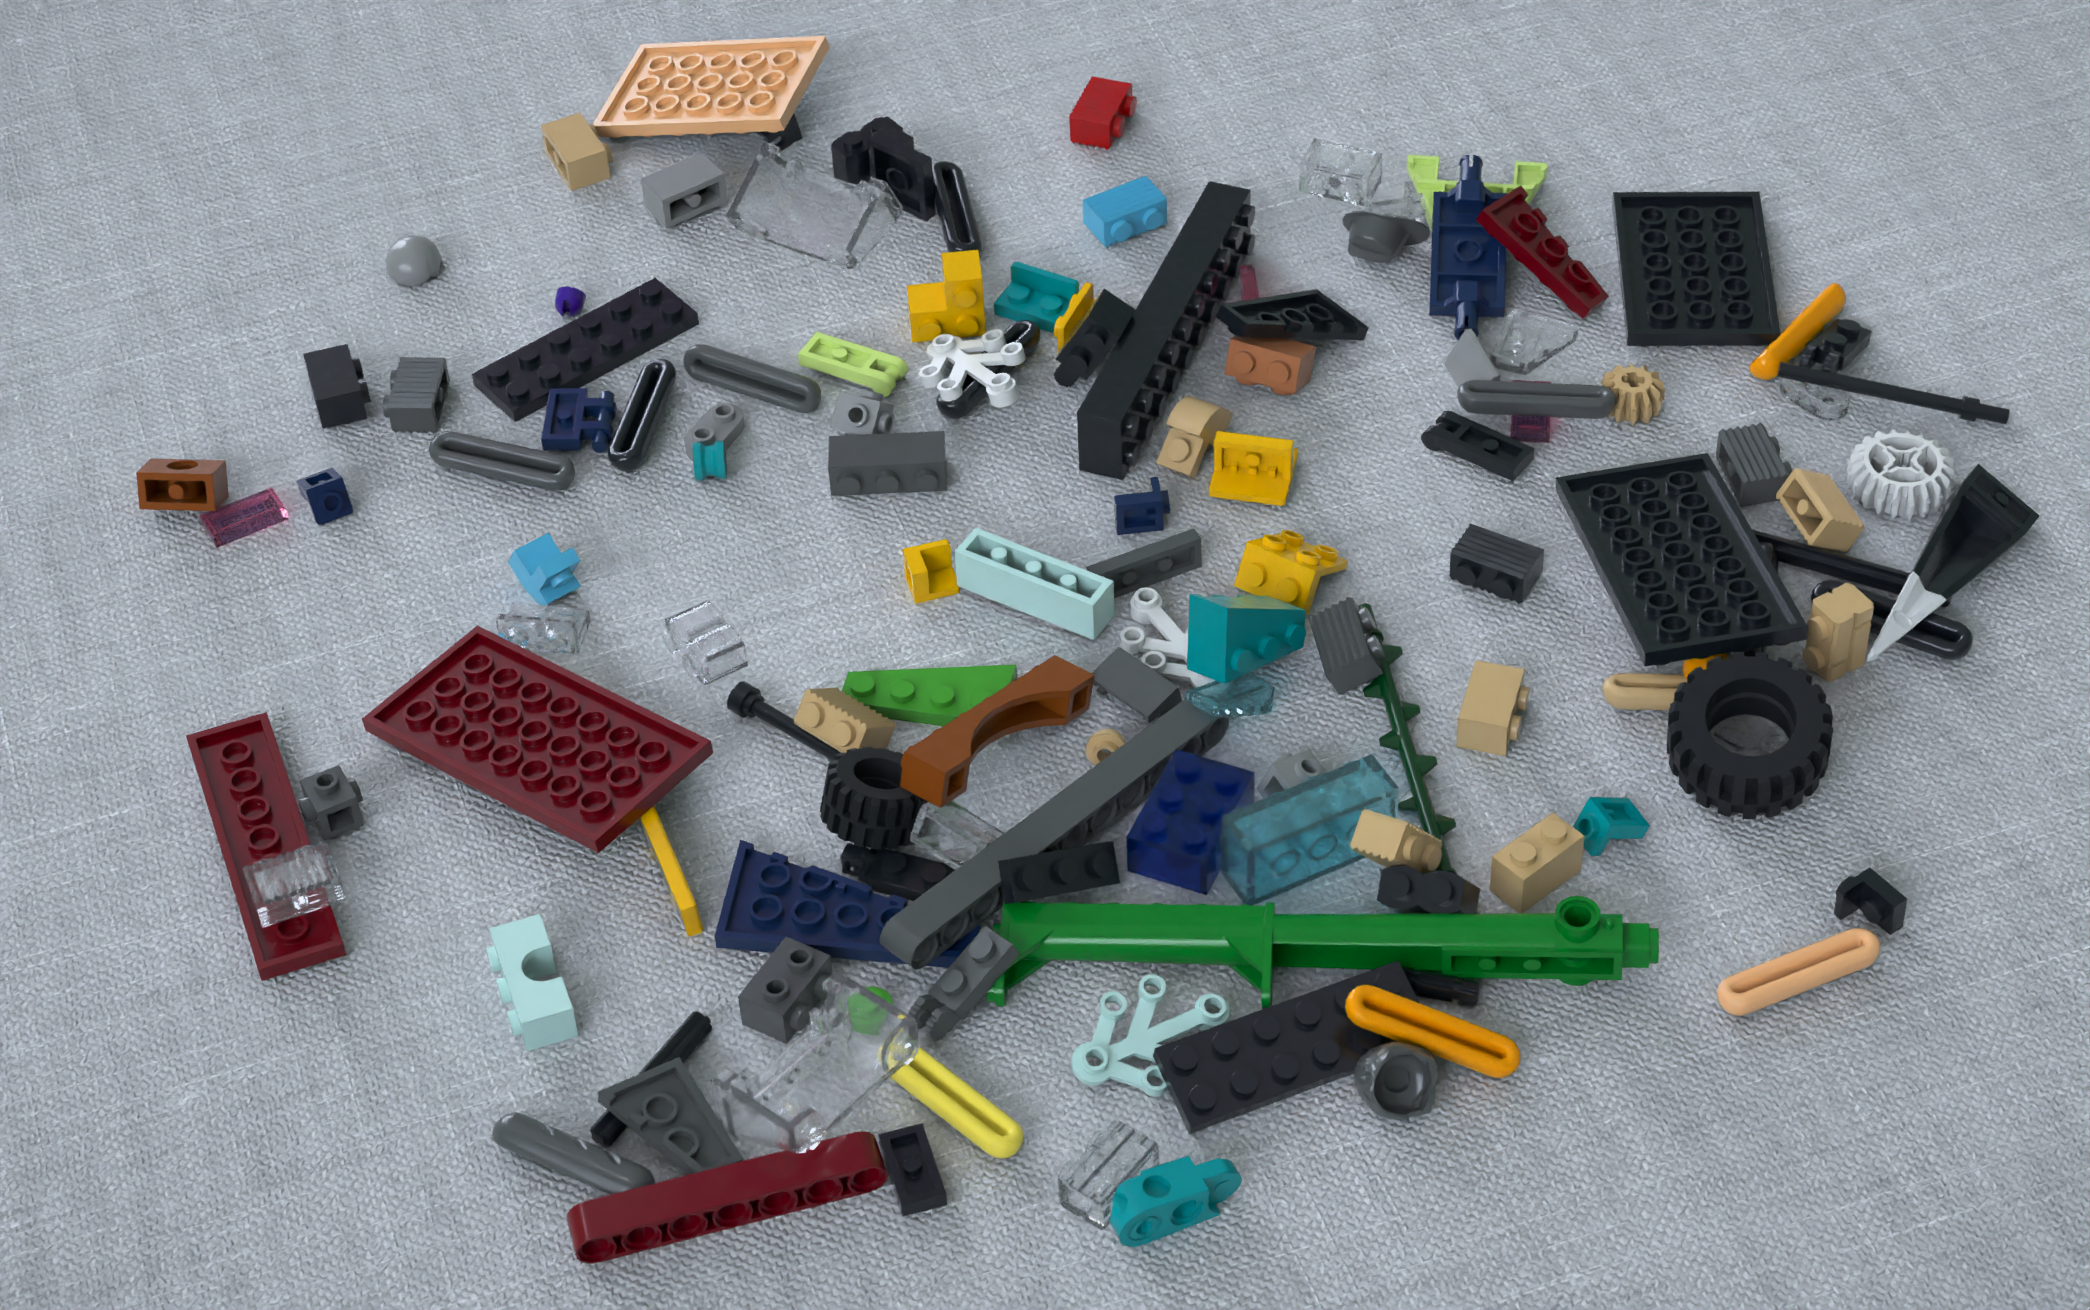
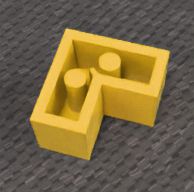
(949, 305)

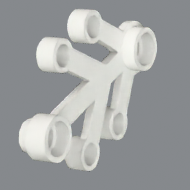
(951, 350)
(1148, 609)

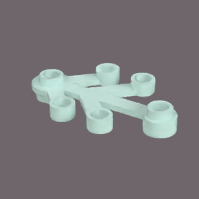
(1140, 1038)

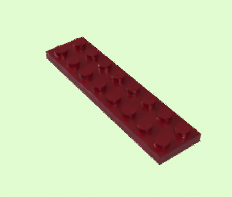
(256, 821)

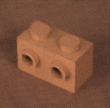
(1270, 362)

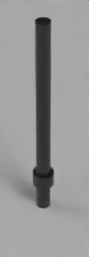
(1966, 408)

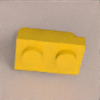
(1286, 568)

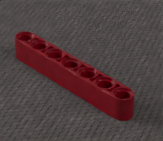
(725, 1197)

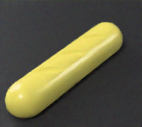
(960, 1105)

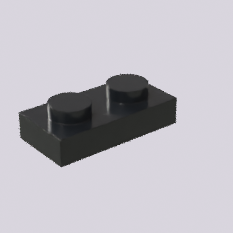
(912, 1169)

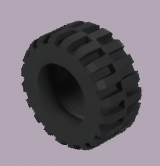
(1749, 688)

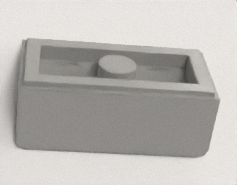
(1470, 361)

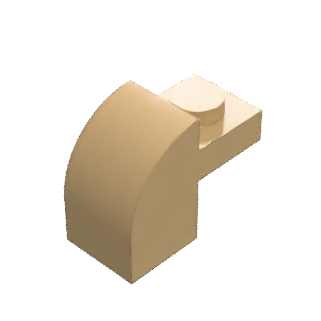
(1191, 431)

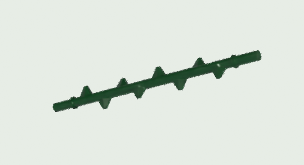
(1400, 739)

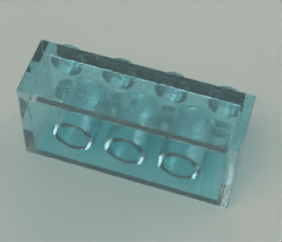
(1302, 830)

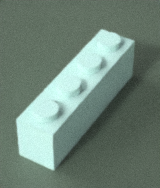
(1035, 583)

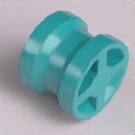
(709, 460)

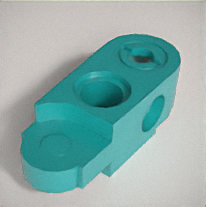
(1171, 1198)

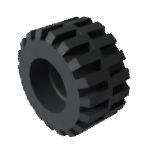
(866, 801)

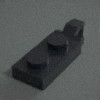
(893, 871)

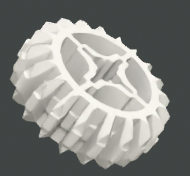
(1900, 474)

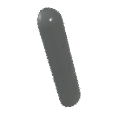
(752, 378)
(1536, 399)
(502, 460)
(569, 1154)

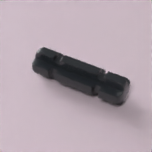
(1443, 986)

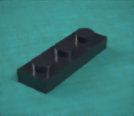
(1058, 872)

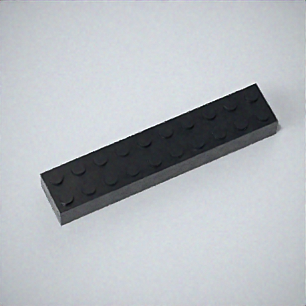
(1165, 331)

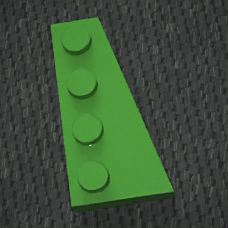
(927, 694)

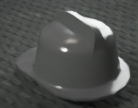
(1380, 236)

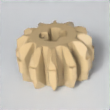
(1636, 391)

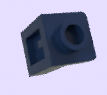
(325, 495)
(1141, 510)

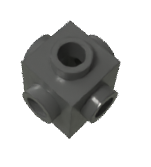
(331, 794)

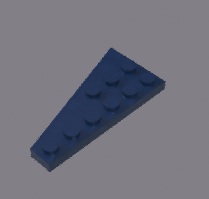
(811, 905)

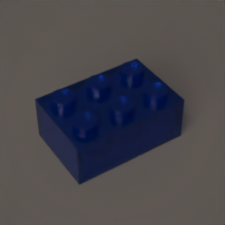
(1181, 822)

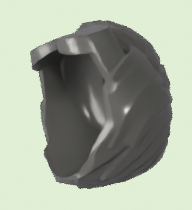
(1394, 1078)

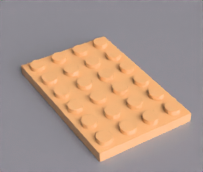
(711, 87)

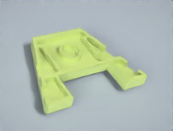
(1425, 171)

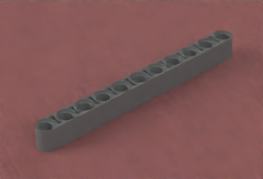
(1063, 822)

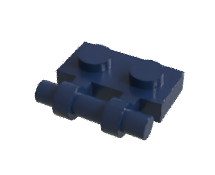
(566, 420)

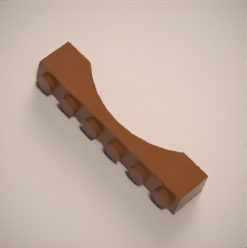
(1042, 697)

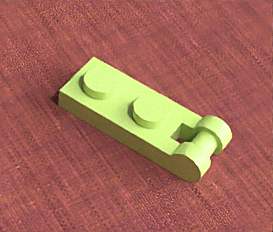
(853, 362)

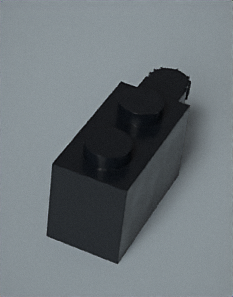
(1092, 338)

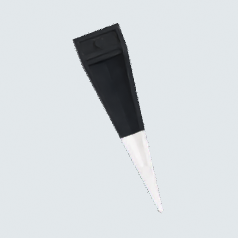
(1970, 535)

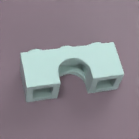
(540, 1008)

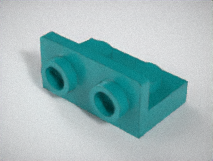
(1035, 296)

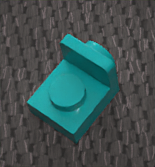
(1609, 819)

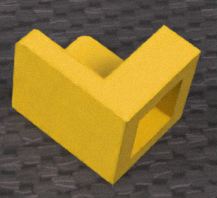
(930, 571)

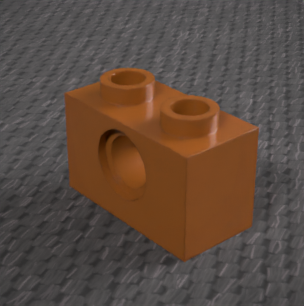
(182, 484)

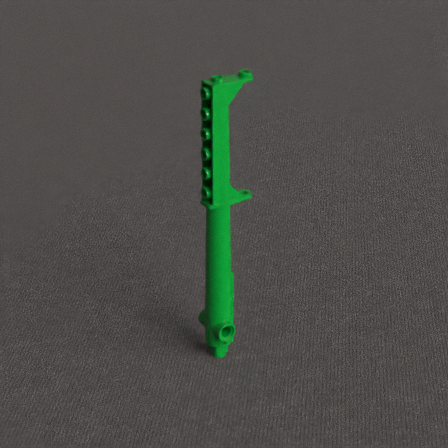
(1564, 945)

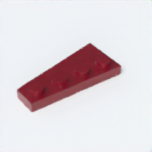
(1546, 256)

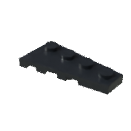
(1292, 315)

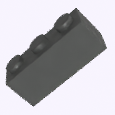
(887, 463)

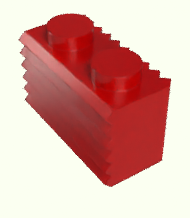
(1101, 112)

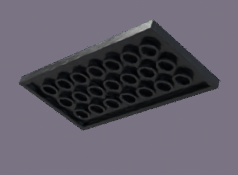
(1679, 560)

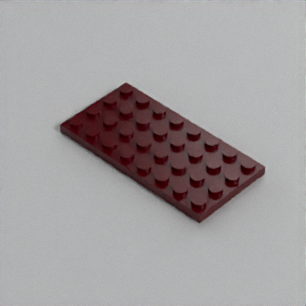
(538, 738)

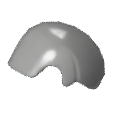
(413, 260)

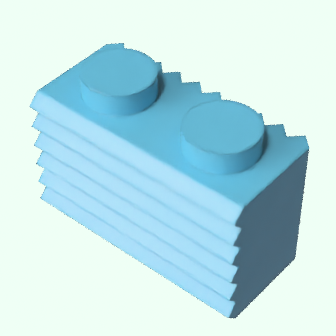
(1125, 211)

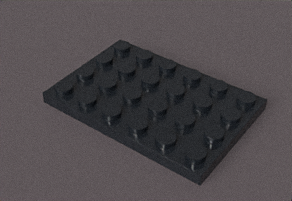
(1694, 269)

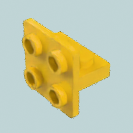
(1252, 468)

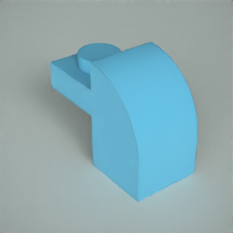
(545, 570)

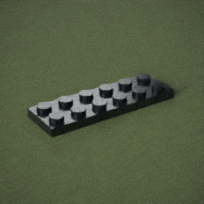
(585, 348)
(1272, 1052)

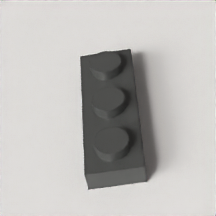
(1151, 563)

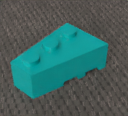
(1240, 634)

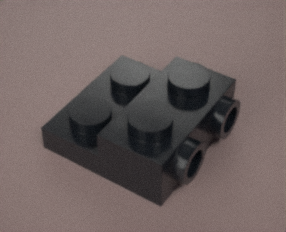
(904, 169)

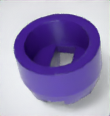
(569, 300)

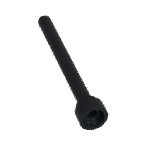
(747, 701)

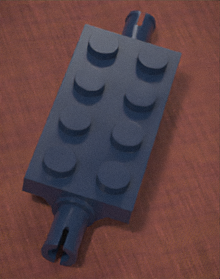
(1465, 259)

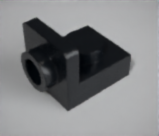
(1874, 897)

